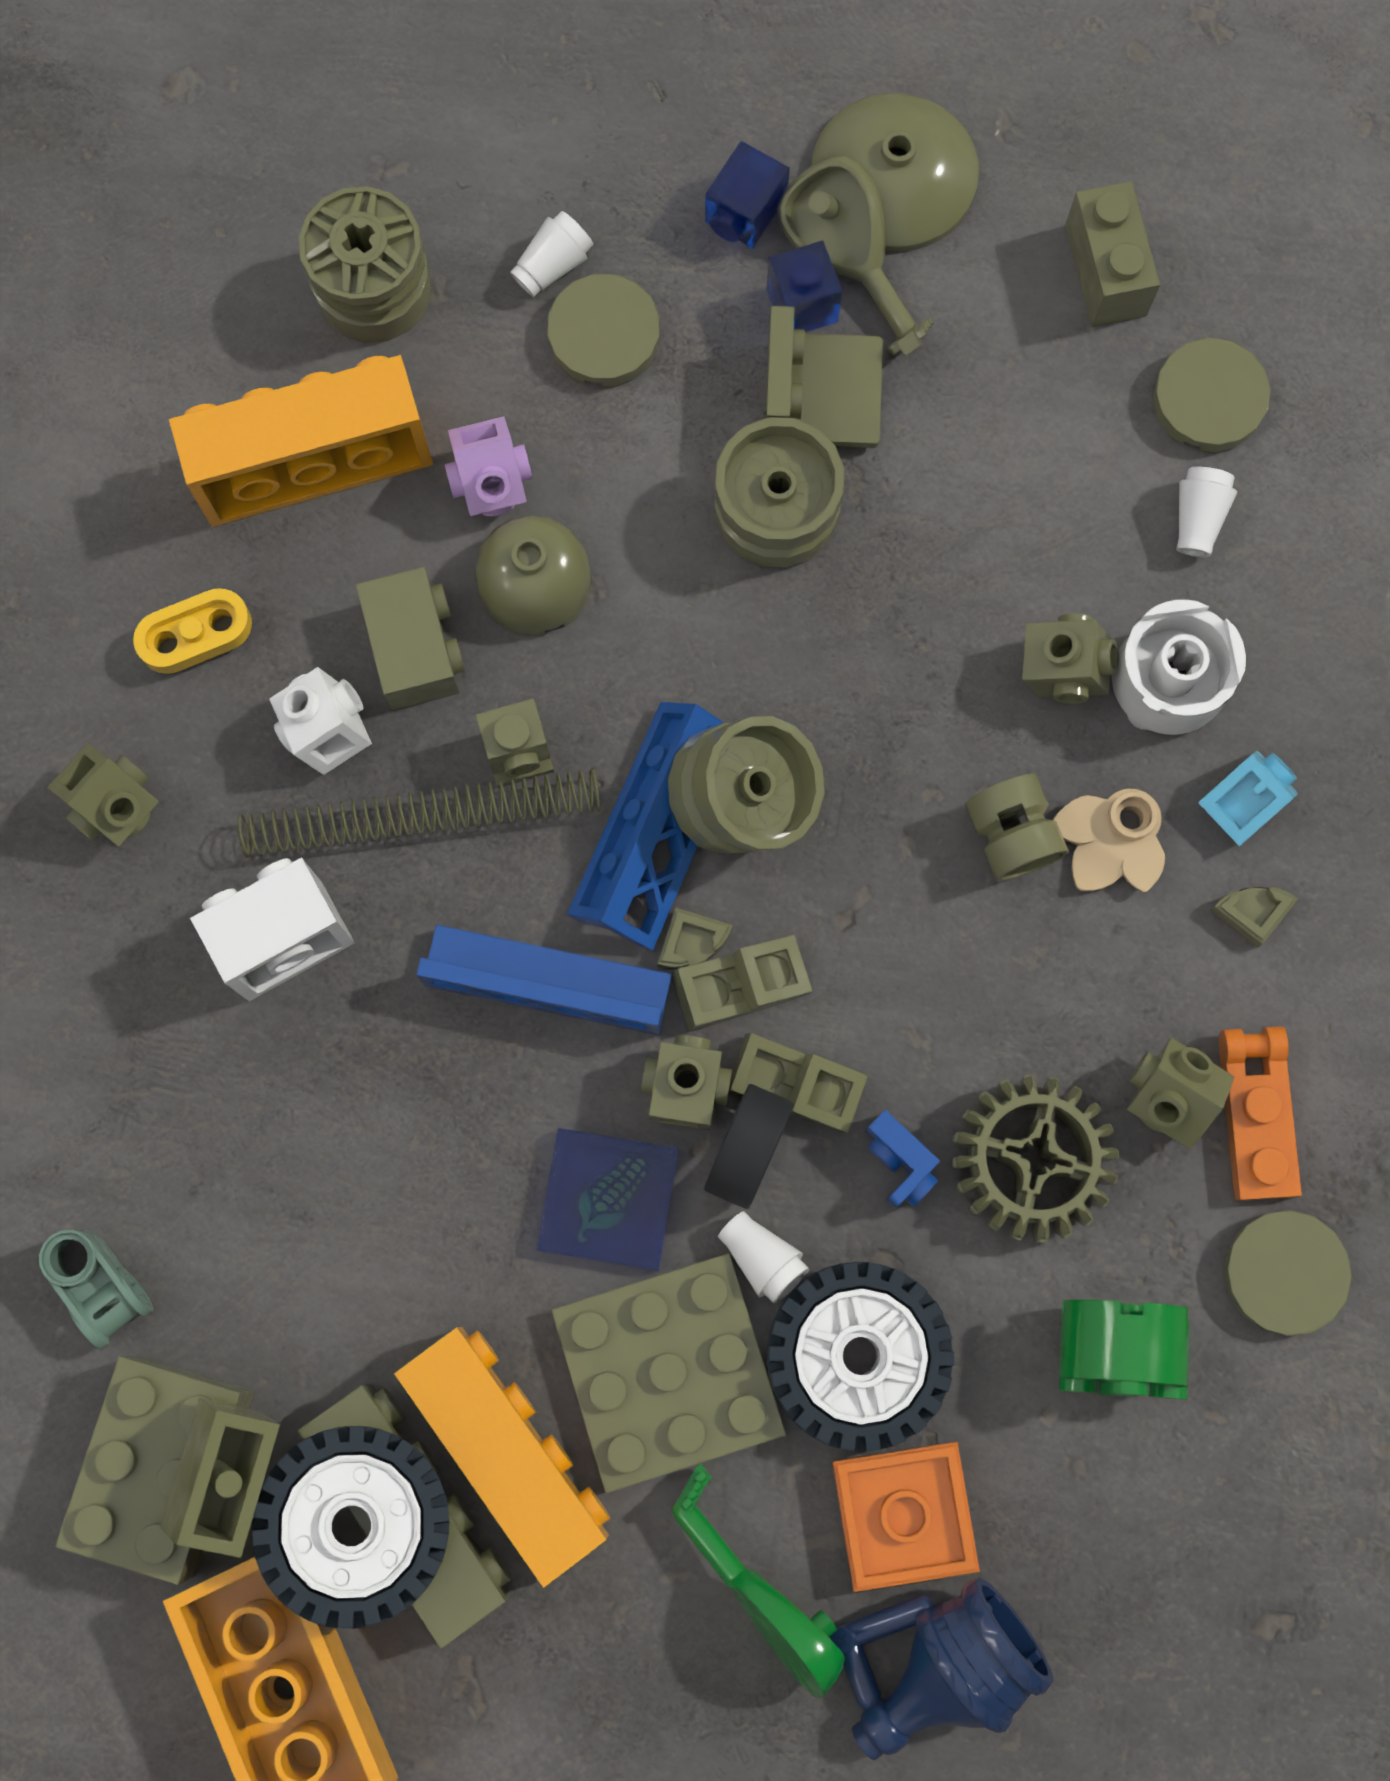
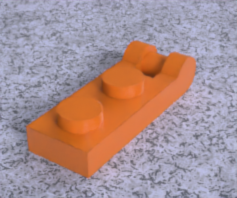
(1260, 1116)

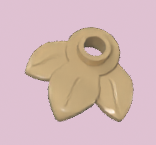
(1107, 847)

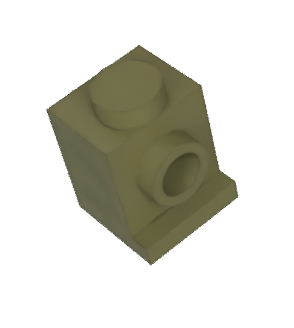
(515, 742)

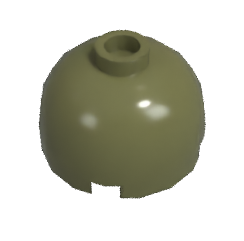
(533, 575)

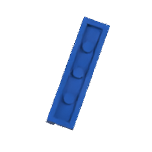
(623, 855)
(546, 979)

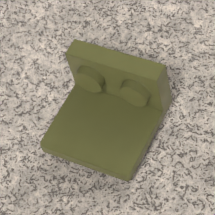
(825, 380)

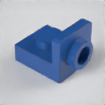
(898, 1147)

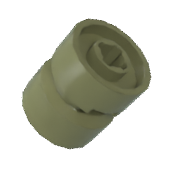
(1023, 846)

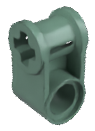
(95, 1287)

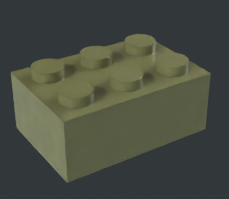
(134, 1465)

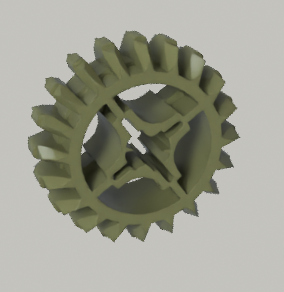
(1041, 1129)

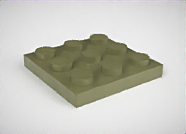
(668, 1373)

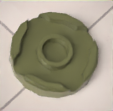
(603, 329)
(1211, 394)
(1287, 1273)

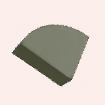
(1254, 911)
(692, 940)

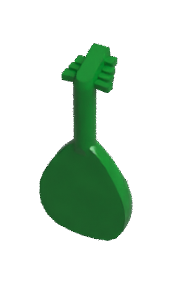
(796, 1639)

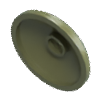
(925, 189)

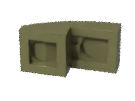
(741, 982)
(818, 1087)

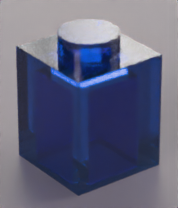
(745, 195)
(806, 282)

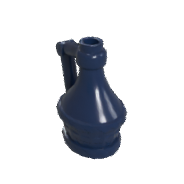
(965, 1668)

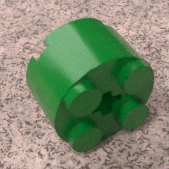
(1124, 1348)

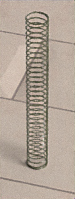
(592, 774)

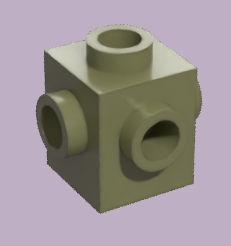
(1069, 658)
(104, 795)
(1179, 1092)
(680, 1105)

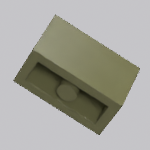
(1112, 253)
(408, 638)
(219, 1478)

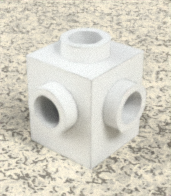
(320, 720)

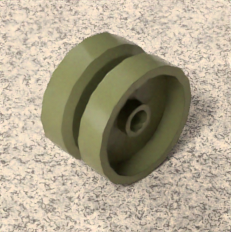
(778, 492)
(746, 786)

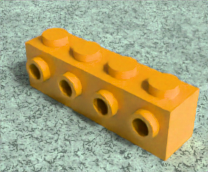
(504, 1455)

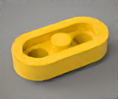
(193, 627)

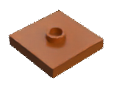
(905, 1516)

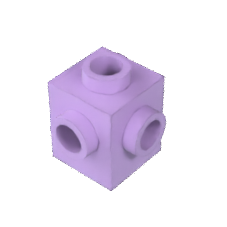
(487, 467)

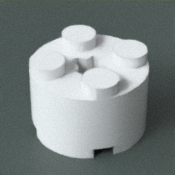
(1196, 642)

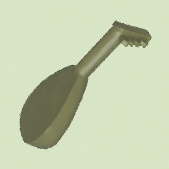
(845, 210)

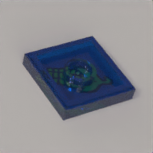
(608, 1199)

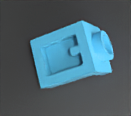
(1250, 795)

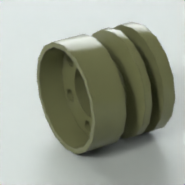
(365, 263)

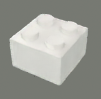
(271, 928)

